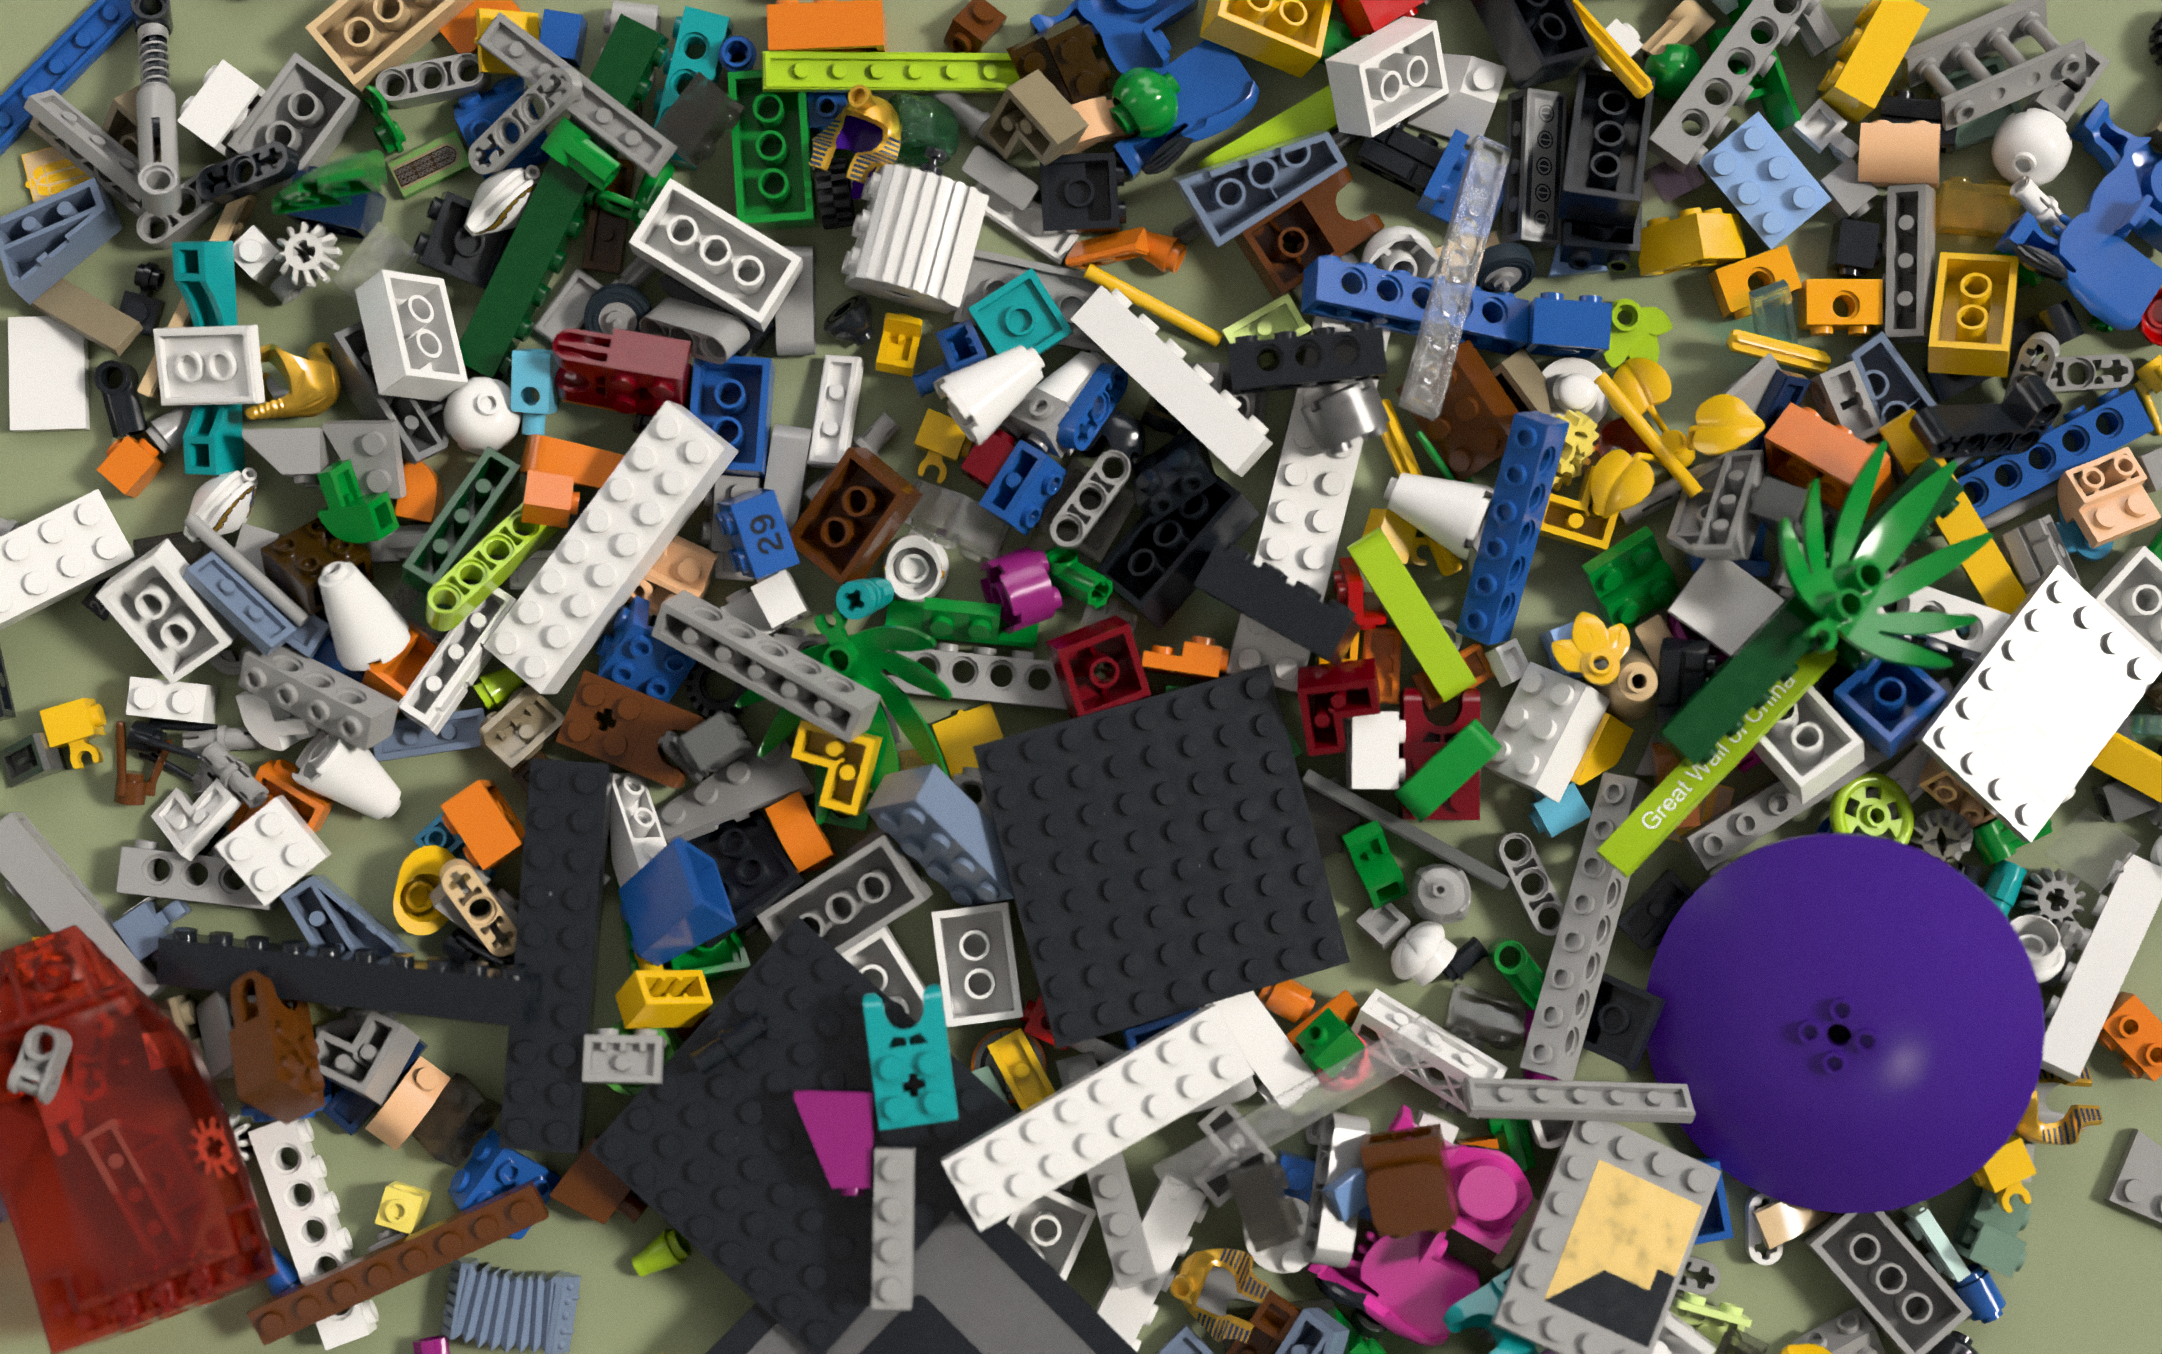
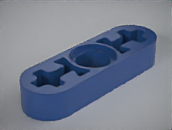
(1092, 406)

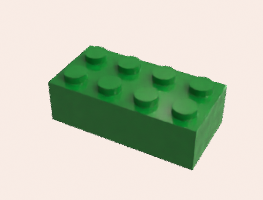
(772, 156)

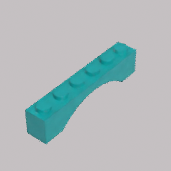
(207, 282)

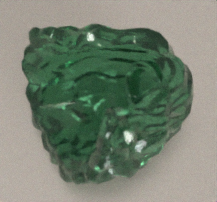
(923, 125)

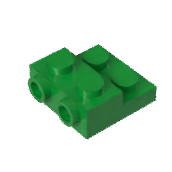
(1630, 579)

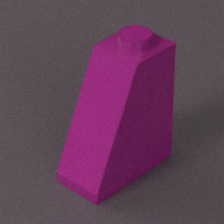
(842, 1135)

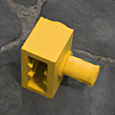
(662, 997)

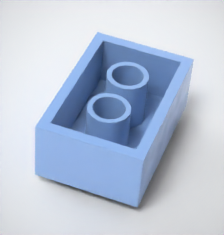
(1764, 181)

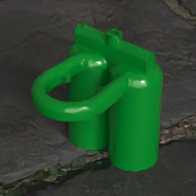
(645, 197)

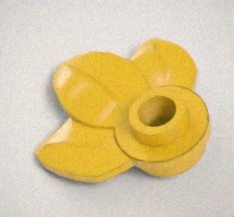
(1592, 643)

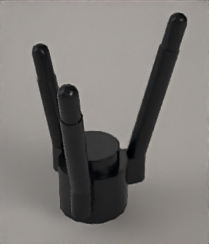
(150, 739)
(463, 948)

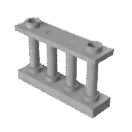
(1984, 36)

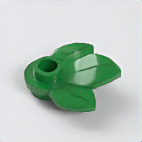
(387, 131)

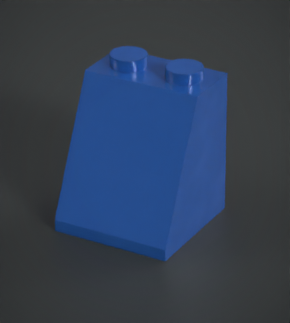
(675, 903)

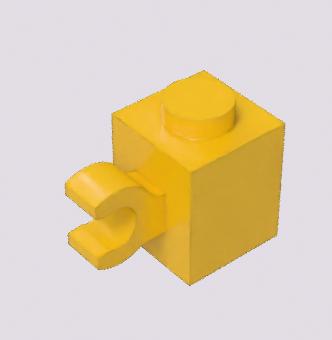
(941, 439)
(1399, 533)
(73, 726)
(2005, 1172)

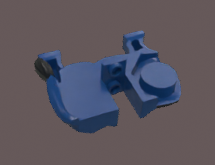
(1211, 77)
(2091, 251)

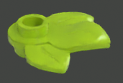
(1639, 336)

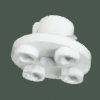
(1573, 389)

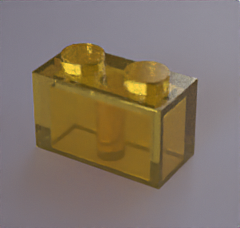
(1974, 208)

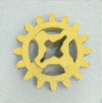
(1576, 448)

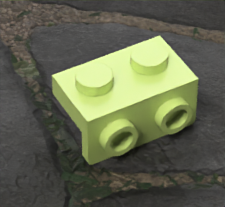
(1273, 318)
(1709, 1319)

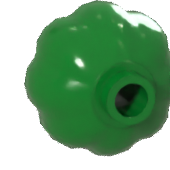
(1145, 102)

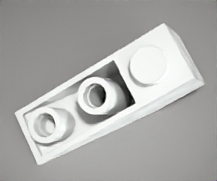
(633, 826)

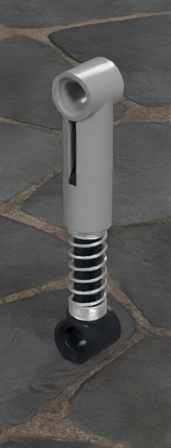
(156, 109)

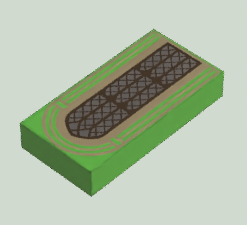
(430, 164)

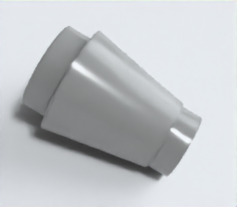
(169, 428)

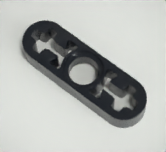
(262, 177)

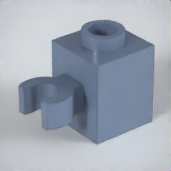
(148, 923)

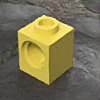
(403, 1207)

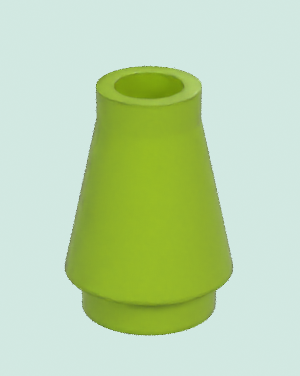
(497, 687)
(662, 1253)

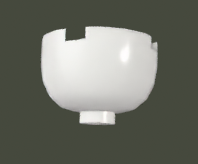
(2031, 146)
(1402, 250)
(481, 415)

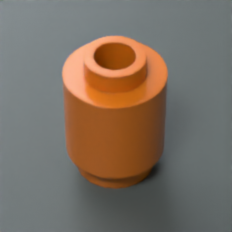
(1288, 1000)

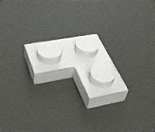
(192, 824)

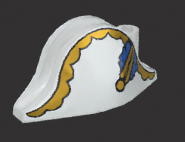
(501, 200)
(225, 501)

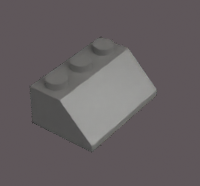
(302, 112)

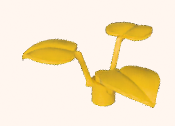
(1721, 427)

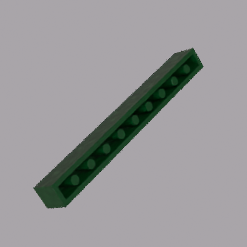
(555, 213)
(1774, 649)

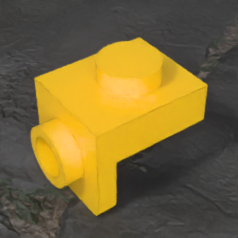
(899, 344)

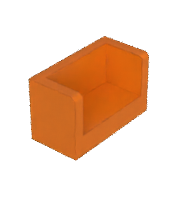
(398, 674)

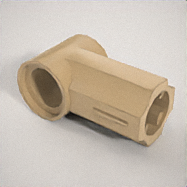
(1683, 26)

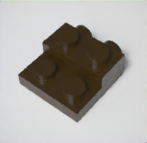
(1065, 59)

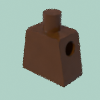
(597, 1190)

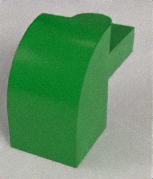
(348, 512)
(1374, 864)

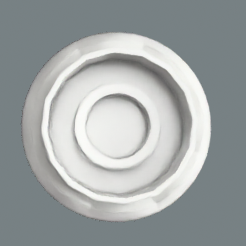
(2042, 944)
(1422, 953)

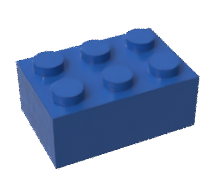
(737, 405)

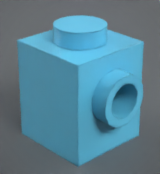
(1557, 817)

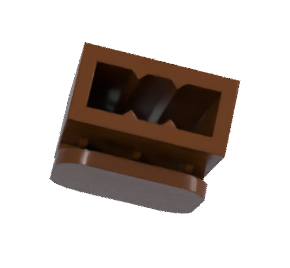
(1409, 1181)

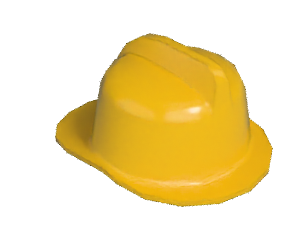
(415, 882)

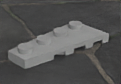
(734, 793)
(2139, 1177)

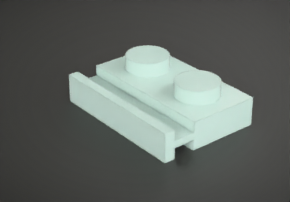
(1941, 1253)

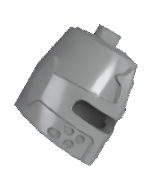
(1441, 893)

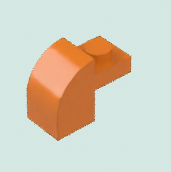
(424, 494)
(800, 833)

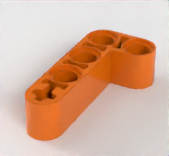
(556, 456)

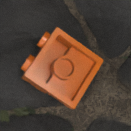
(1197, 659)
(278, 780)

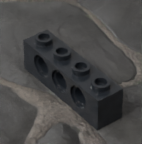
(1289, 374)

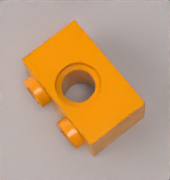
(1731, 281)
(1862, 299)

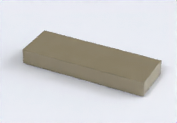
(88, 316)

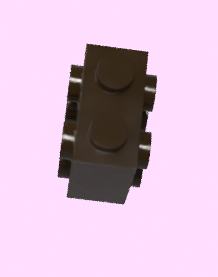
(300, 557)

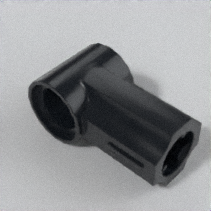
(122, 403)

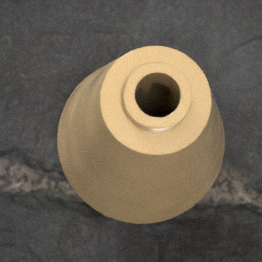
(1627, 700)

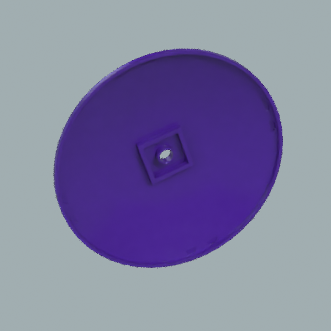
(1865, 940)

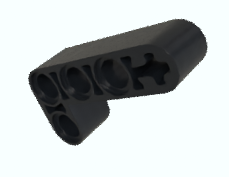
(2056, 320)
(1989, 428)

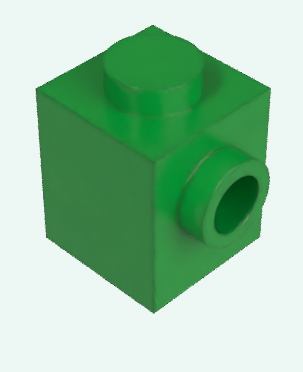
(1327, 1041)

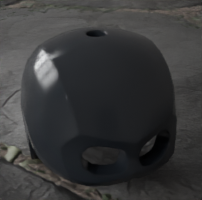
(1123, 434)

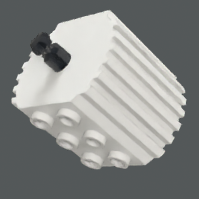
(915, 236)

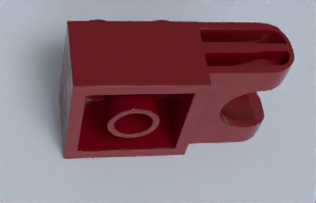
(622, 369)
(1119, 678)
(1425, 739)

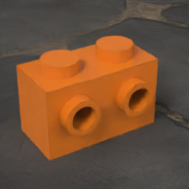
(2135, 1036)

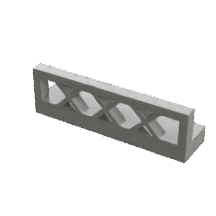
(81, 138)

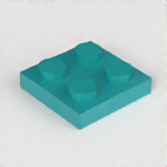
(1021, 316)

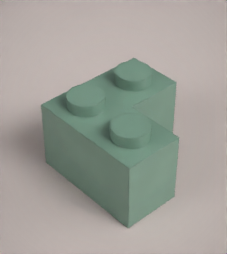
(1990, 1234)

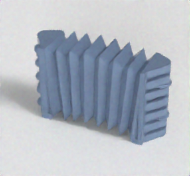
(509, 1308)

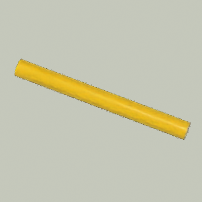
(1154, 305)
(1648, 435)

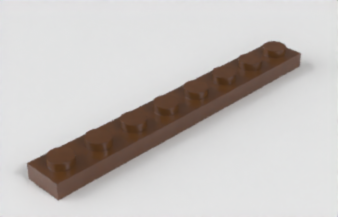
(397, 1262)

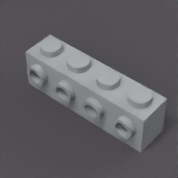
(1909, 262)

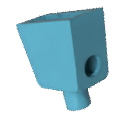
(532, 370)

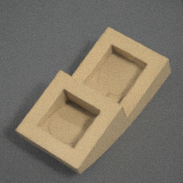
(1782, 1221)

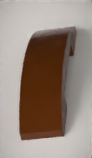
(1271, 1325)

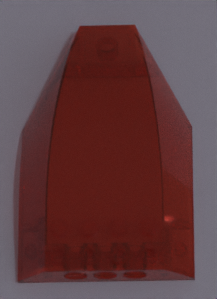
(132, 1172)

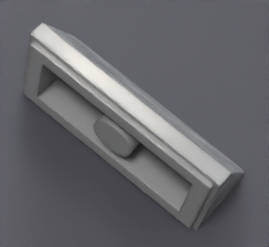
(1001, 177)

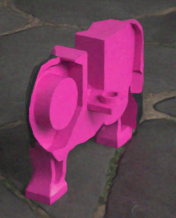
(1412, 1279)

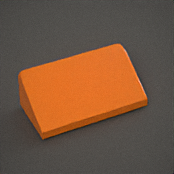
(1108, 249)

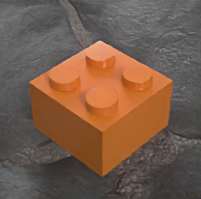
(484, 824)

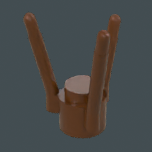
(130, 784)

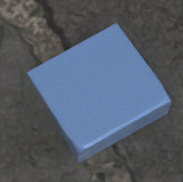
(1348, 1193)

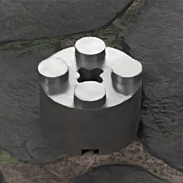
(1345, 416)

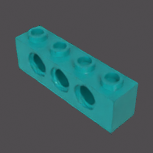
(693, 28)

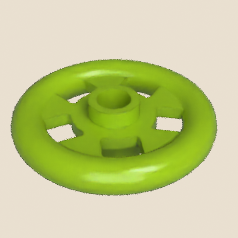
(1889, 792)

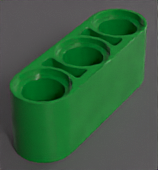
(1447, 770)

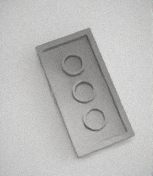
(1065, 286)

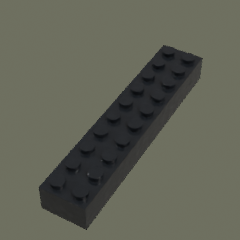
(560, 943)

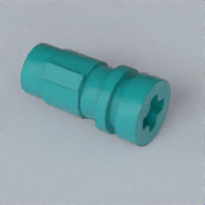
(864, 597)
(2005, 884)

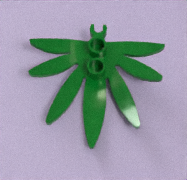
(1852, 590)
(862, 659)

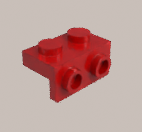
(1350, 592)

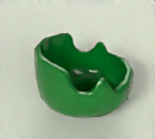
(1673, 70)

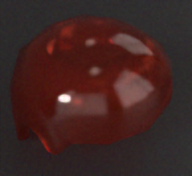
(1619, 435)

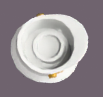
(916, 568)

